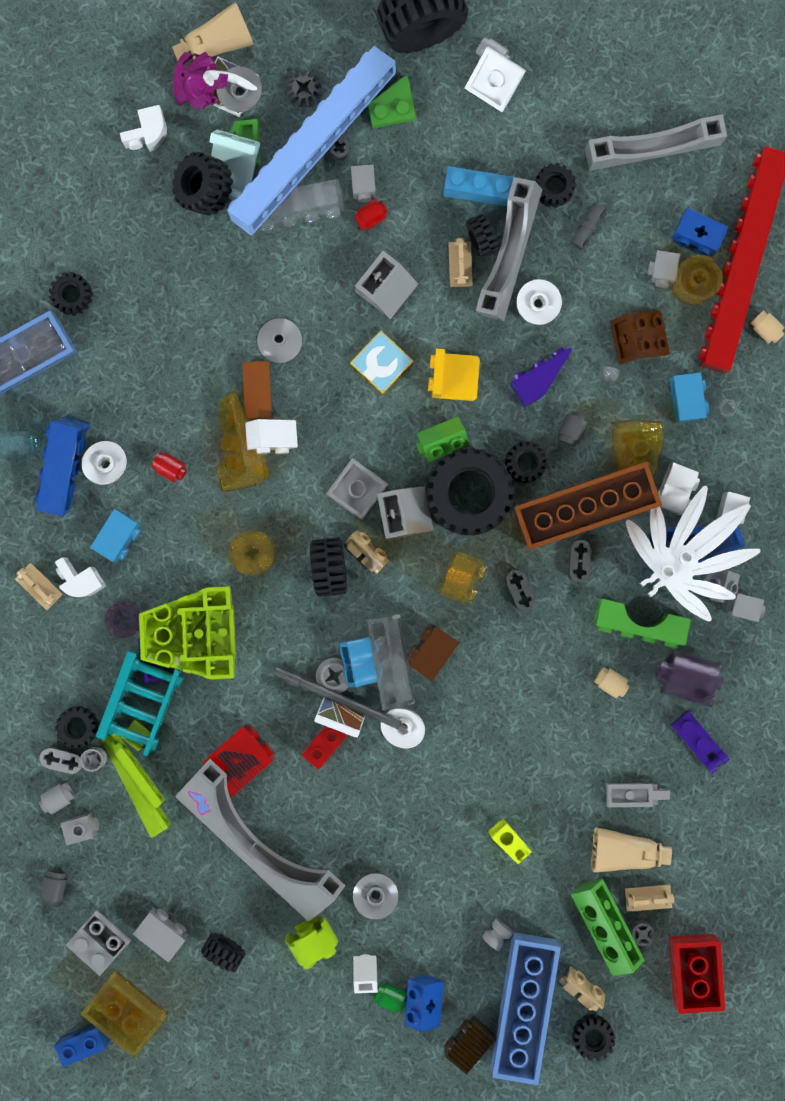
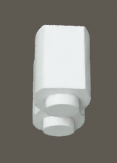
(677, 488)

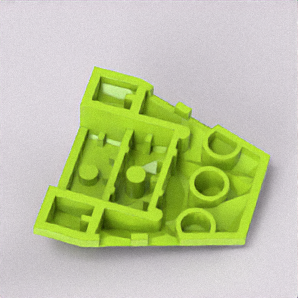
(192, 634)

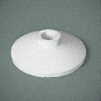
(542, 291)
(97, 456)
(405, 736)

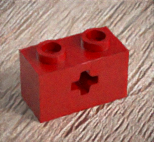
(323, 746)

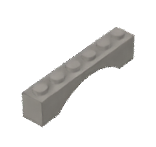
(693, 136)
(519, 219)

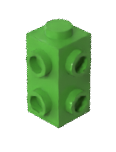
(442, 439)

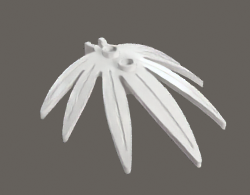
(680, 563)

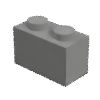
(161, 934)

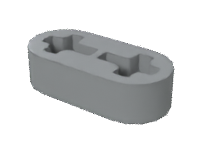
(61, 765)

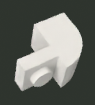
(152, 131)
(79, 584)

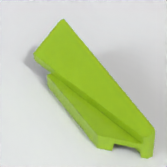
(138, 785)

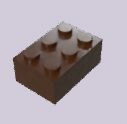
(432, 652)

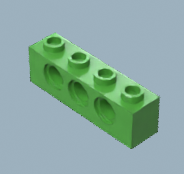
(607, 927)

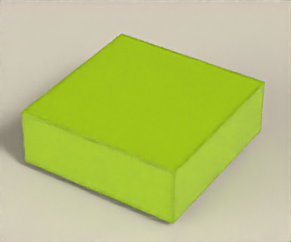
(138, 727)

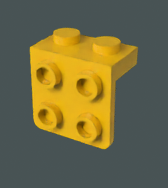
(454, 376)

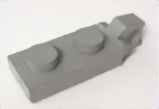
(635, 794)

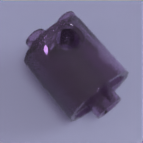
(689, 677)

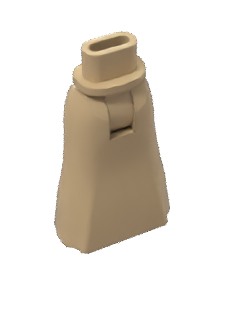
(218, 35)
(626, 852)

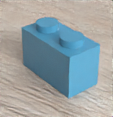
(688, 397)
(116, 536)

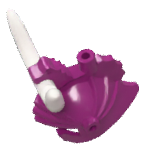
(200, 79)

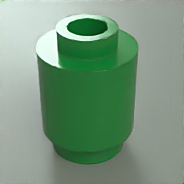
(390, 998)

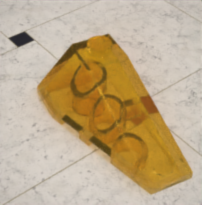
(637, 442)
(240, 466)

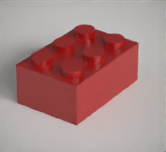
(696, 973)

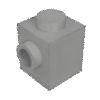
(663, 268)
(80, 828)

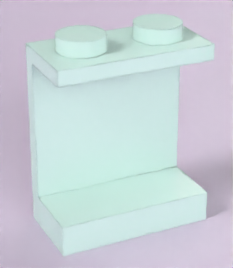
(239, 155)

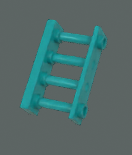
(117, 705)

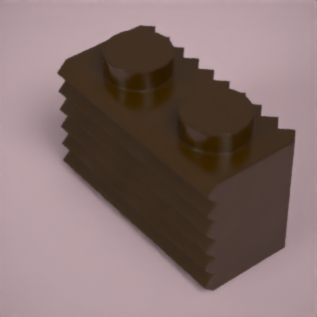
(469, 1044)

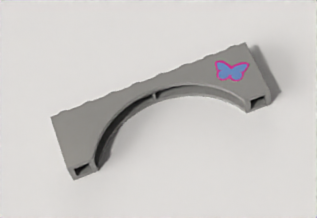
(303, 888)

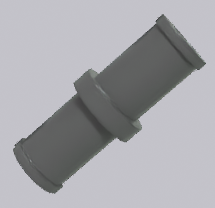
(588, 226)

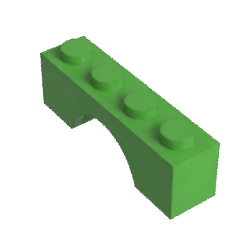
(669, 628)

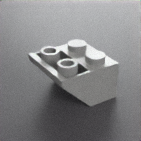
(386, 285)
(405, 512)
(98, 942)

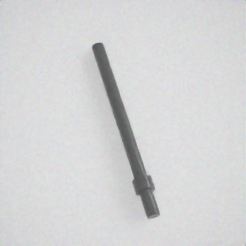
(296, 679)

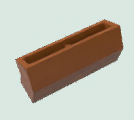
(257, 390)

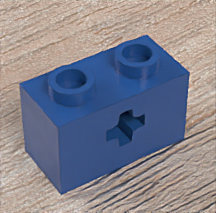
(711, 232)
(424, 1003)
(80, 1044)

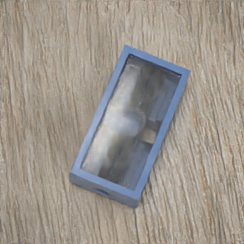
(32, 350)

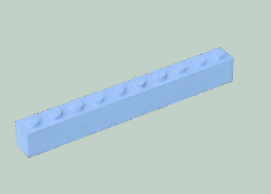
(312, 140)

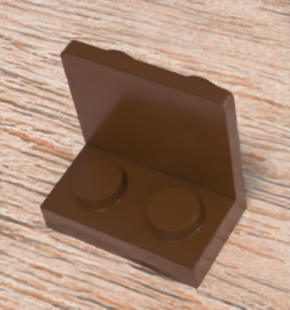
(639, 336)

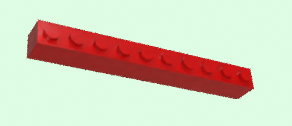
(744, 261)

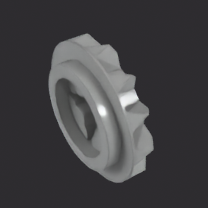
(323, 673)

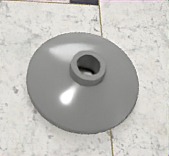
(244, 102)
(282, 351)
(375, 907)

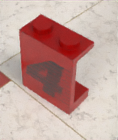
(242, 758)

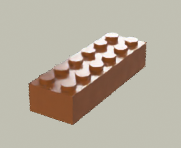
(588, 505)

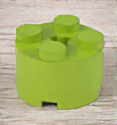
(312, 941)

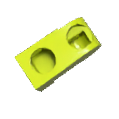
(509, 841)

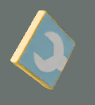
(381, 362)

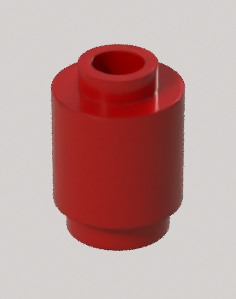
(371, 214)
(169, 467)

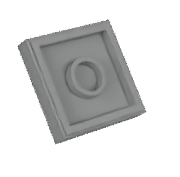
(357, 489)

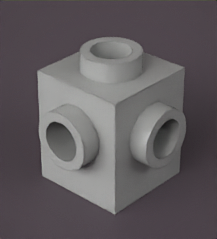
(725, 579)

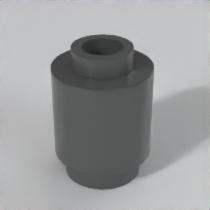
(573, 429)
(53, 887)

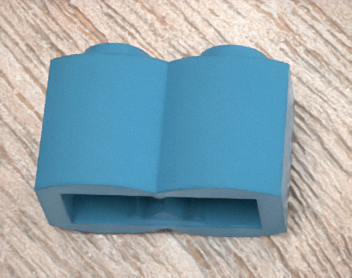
(358, 662)

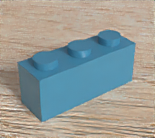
(477, 186)

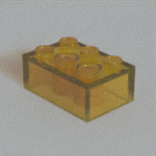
(461, 578)
(124, 1013)

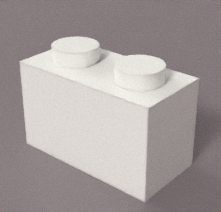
(271, 435)

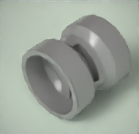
(90, 762)
(496, 936)

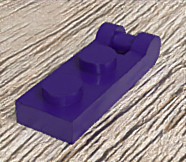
(699, 741)

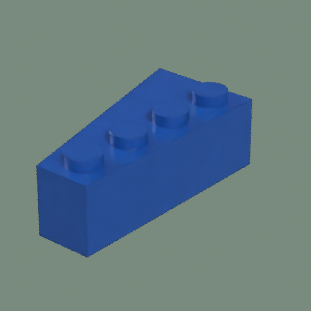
(60, 465)

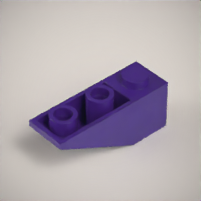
(535, 383)

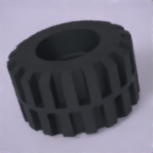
(215, 181)
(328, 567)

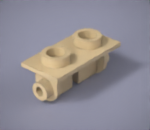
(460, 263)
(374, 558)
(38, 586)
(648, 898)
(590, 996)

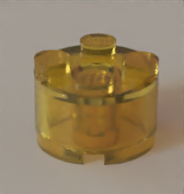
(706, 272)
(242, 545)

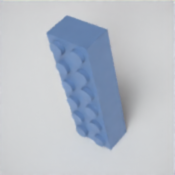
(525, 1008)

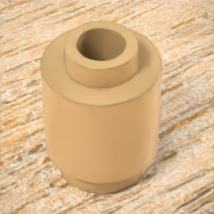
(767, 327)
(612, 682)

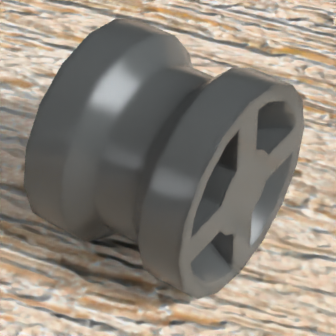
(644, 936)

